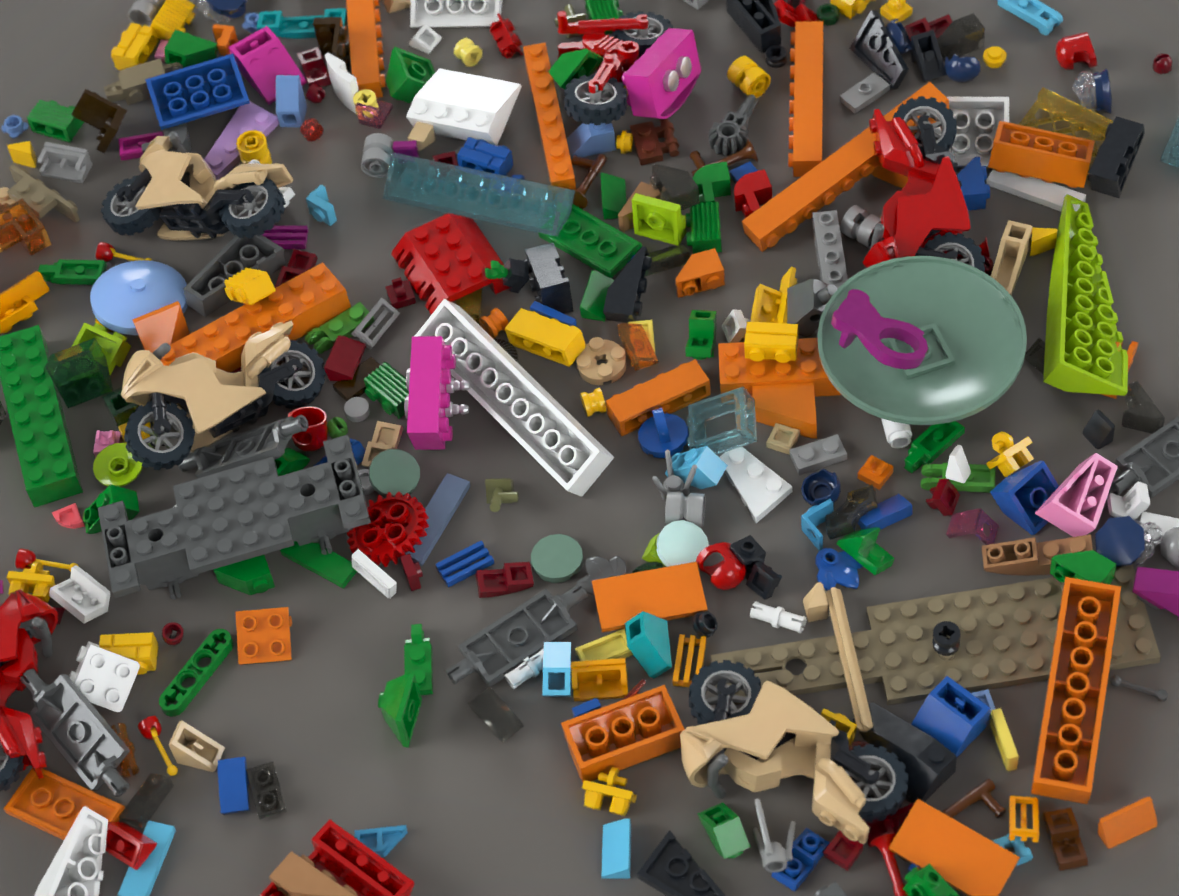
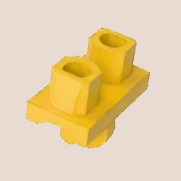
(1010, 456)
(32, 581)
(596, 792)

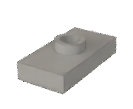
(864, 93)

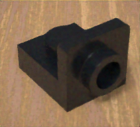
(748, 552)

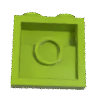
(658, 219)
(113, 346)

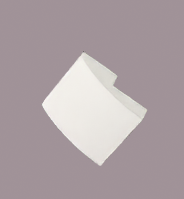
(343, 83)

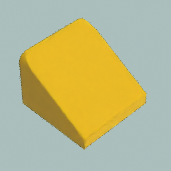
(23, 154)
(1042, 240)

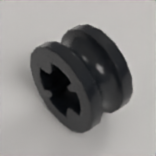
(776, 62)

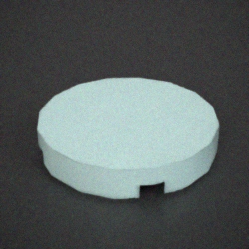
(680, 543)

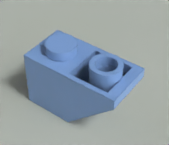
(290, 101)

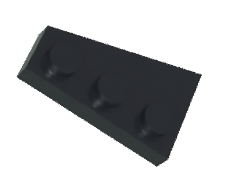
(878, 50)
(675, 872)

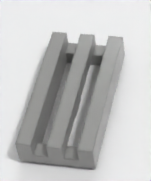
(363, 337)

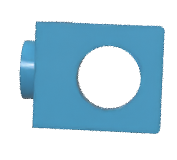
(813, 518)

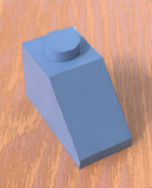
(591, 140)

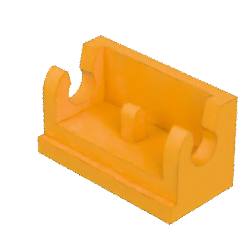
(599, 679)

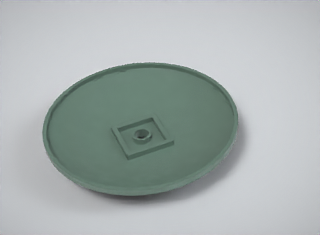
(970, 333)

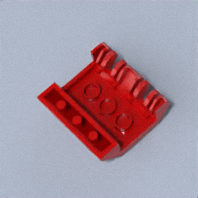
(447, 260)
(353, 865)

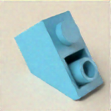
(709, 467)
(557, 669)

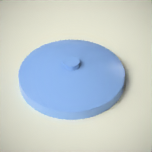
(134, 291)

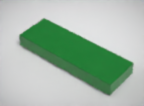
(329, 566)

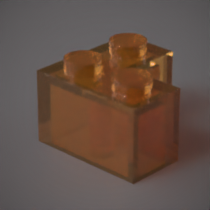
(21, 225)

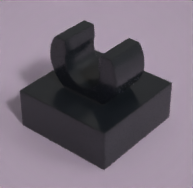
(763, 580)

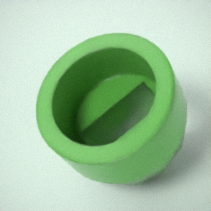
(333, 430)

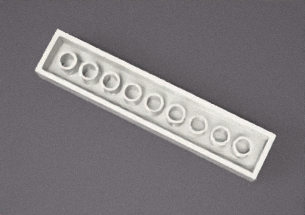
(519, 401)

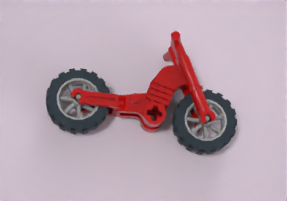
(602, 95)

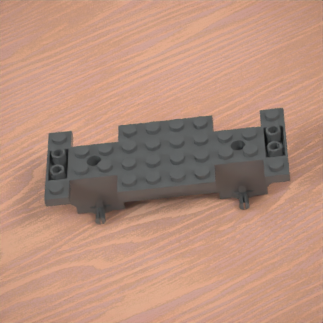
(233, 520)

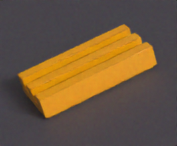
(692, 642)
(1023, 832)

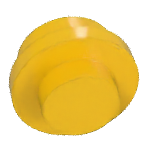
(994, 57)
(624, 142)

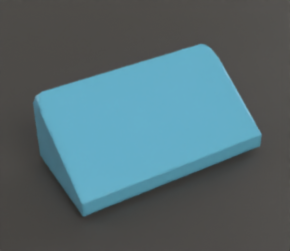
(616, 849)

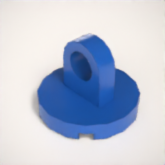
(663, 433)

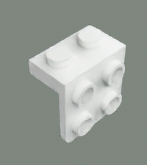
(104, 676)

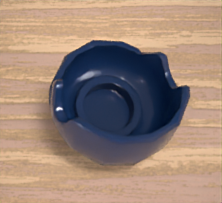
(899, 36)
(962, 69)
(820, 487)

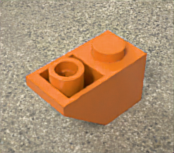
(700, 273)

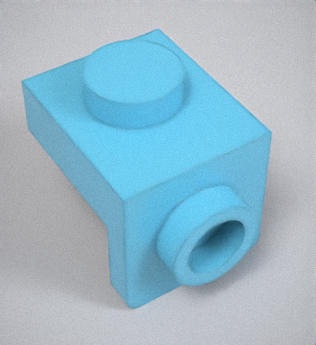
(320, 207)

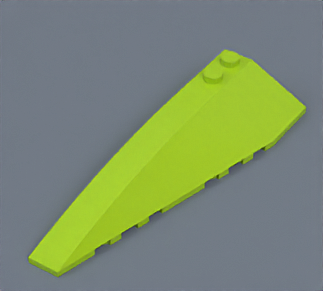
(1080, 317)

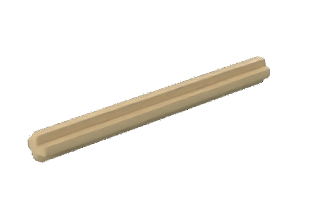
(849, 660)

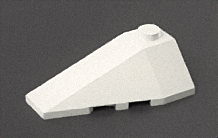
(79, 859)

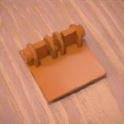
(263, 635)

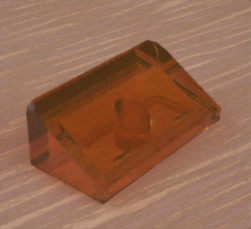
(637, 345)

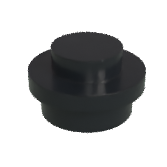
(705, 624)

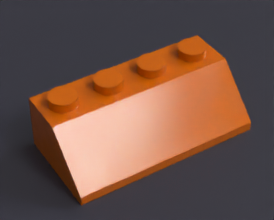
(1041, 154)
(623, 733)

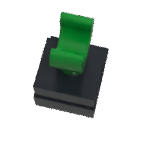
(514, 273)

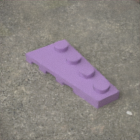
(224, 153)

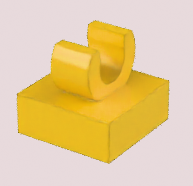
(896, 10)

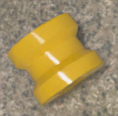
(593, 402)

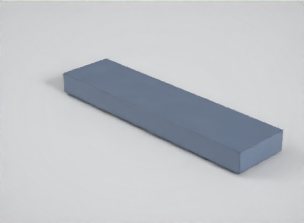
(440, 511)

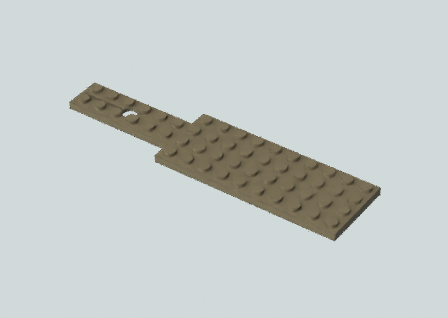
(1003, 642)

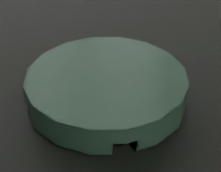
(394, 472)
(557, 558)

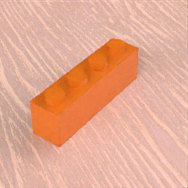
(665, 391)

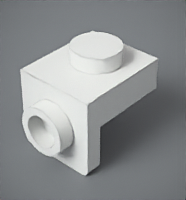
(1131, 504)

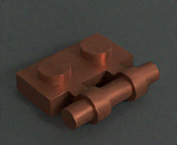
(647, 143)

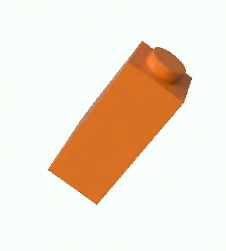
(787, 405)

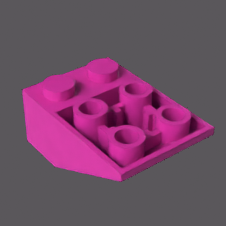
(261, 59)

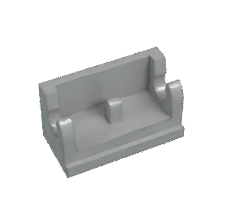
(64, 162)

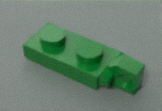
(73, 271)
(932, 444)
(419, 659)

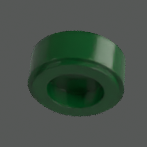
(828, 14)

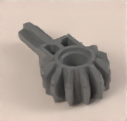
(732, 131)

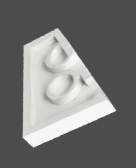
(755, 482)

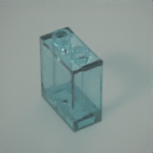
(732, 401)

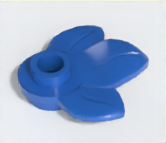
(840, 571)

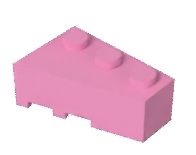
(1081, 497)

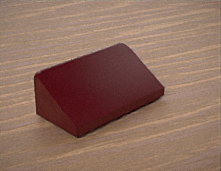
(344, 358)

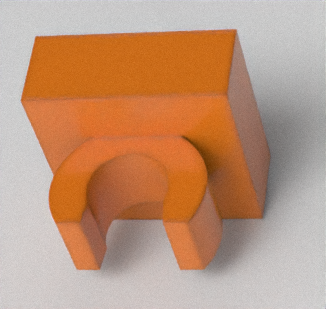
(875, 472)

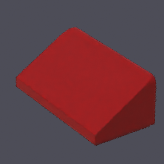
(128, 844)

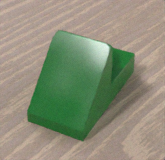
(864, 550)

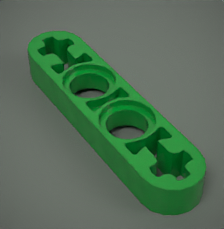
(192, 670)

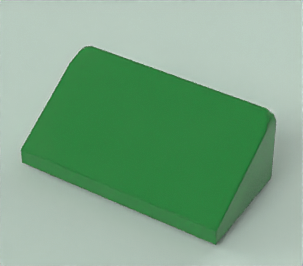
(613, 195)
(595, 296)

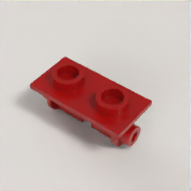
(506, 40)

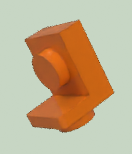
(225, 37)

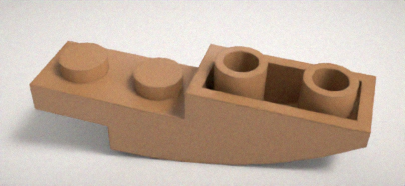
(1029, 557)

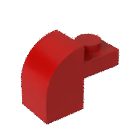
(751, 192)

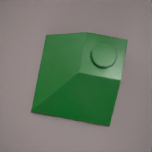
(407, 74)
(401, 706)

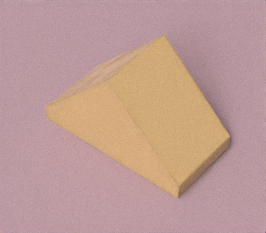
(194, 748)

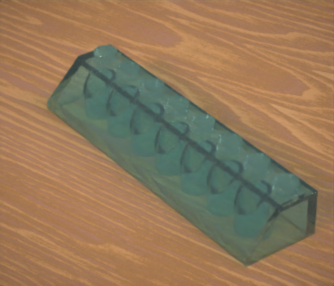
(478, 194)

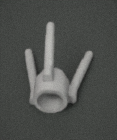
(673, 482)
(772, 854)

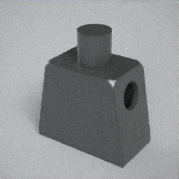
(807, 303)

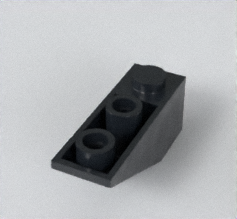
(625, 292)

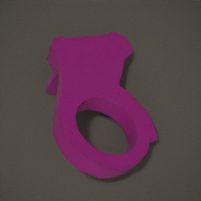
(861, 319)

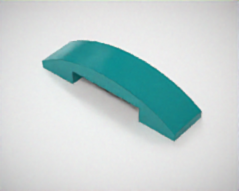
(295, 27)

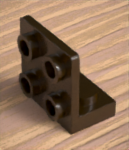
(332, 38)
(101, 115)

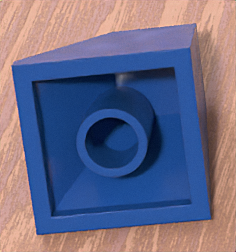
(1024, 494)

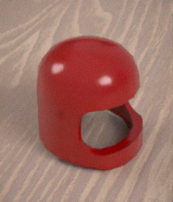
(1075, 49)
(317, 429)
(726, 573)

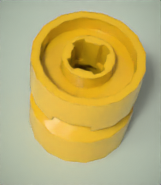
(748, 76)
(253, 146)

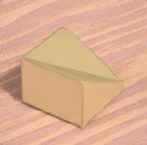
(423, 134)
(816, 603)

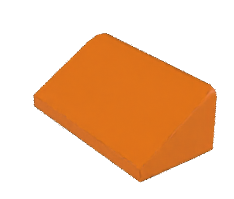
(1127, 822)

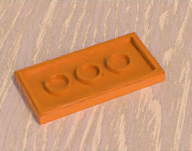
(662, 592)
(56, 802)
(955, 851)

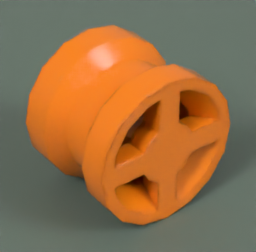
(494, 322)

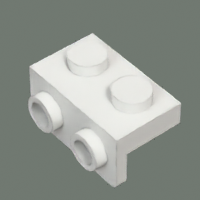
(81, 595)

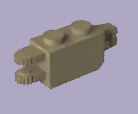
(132, 81)

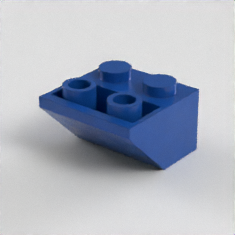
(952, 716)

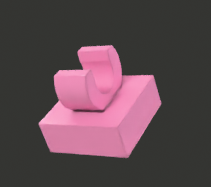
(104, 439)

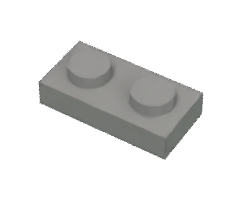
(818, 454)

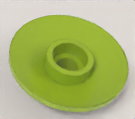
(110, 460)

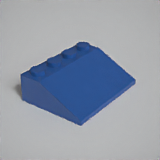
(197, 91)

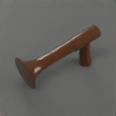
(747, 152)
(594, 168)
(981, 792)

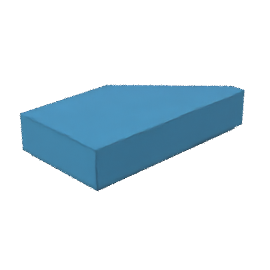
(381, 839)

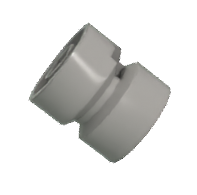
(144, 11)
(376, 155)
(859, 225)
(687, 508)

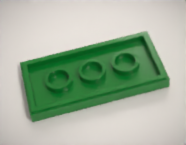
(594, 242)

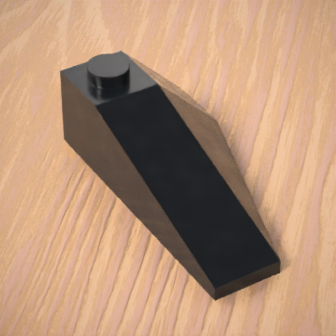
(924, 758)

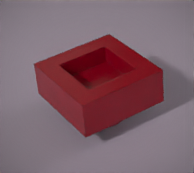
(412, 571)
(843, 851)

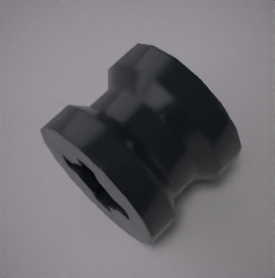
(941, 643)

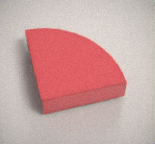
(69, 516)

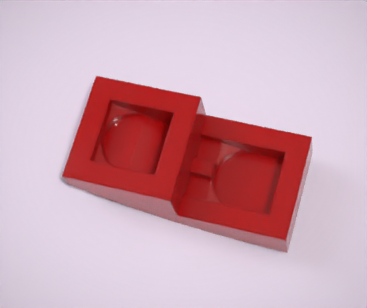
(790, 15)

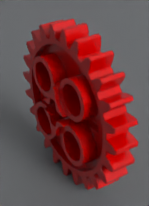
(393, 528)

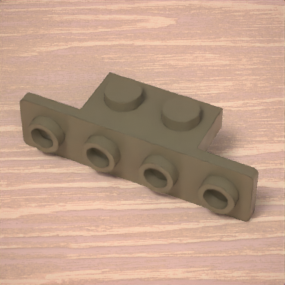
(38, 196)

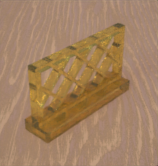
(1069, 111)

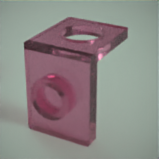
(378, 116)
(972, 522)

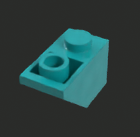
(649, 643)

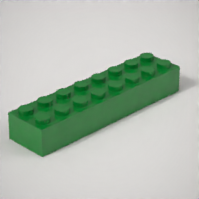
(37, 418)

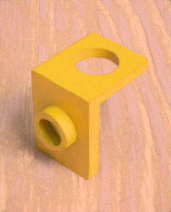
(842, 723)

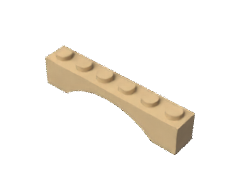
(1012, 254)

